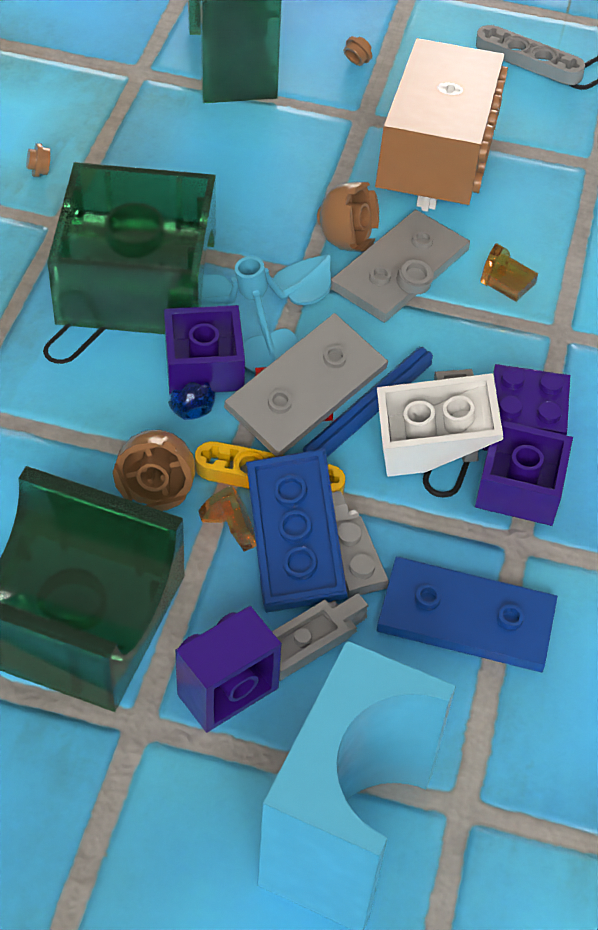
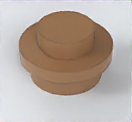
(358, 50)
(38, 160)

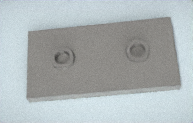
(372, 275)
(305, 385)

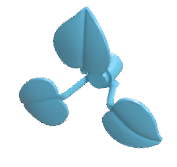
(301, 282)

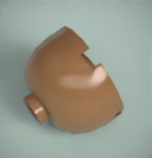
(349, 216)
(155, 469)

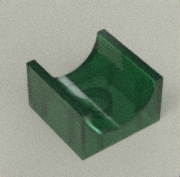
(237, 48)
(130, 246)
(84, 587)

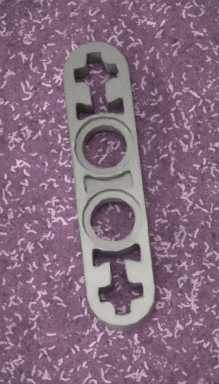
(560, 67)

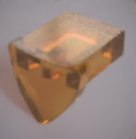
(507, 274)
(229, 507)

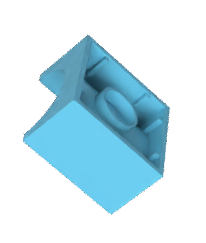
(365, 730)

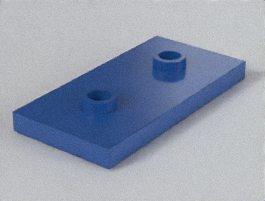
(296, 531)
(468, 614)

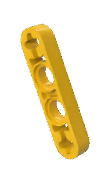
(240, 455)

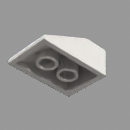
(437, 422)

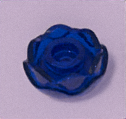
(192, 401)

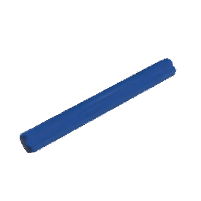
(367, 405)

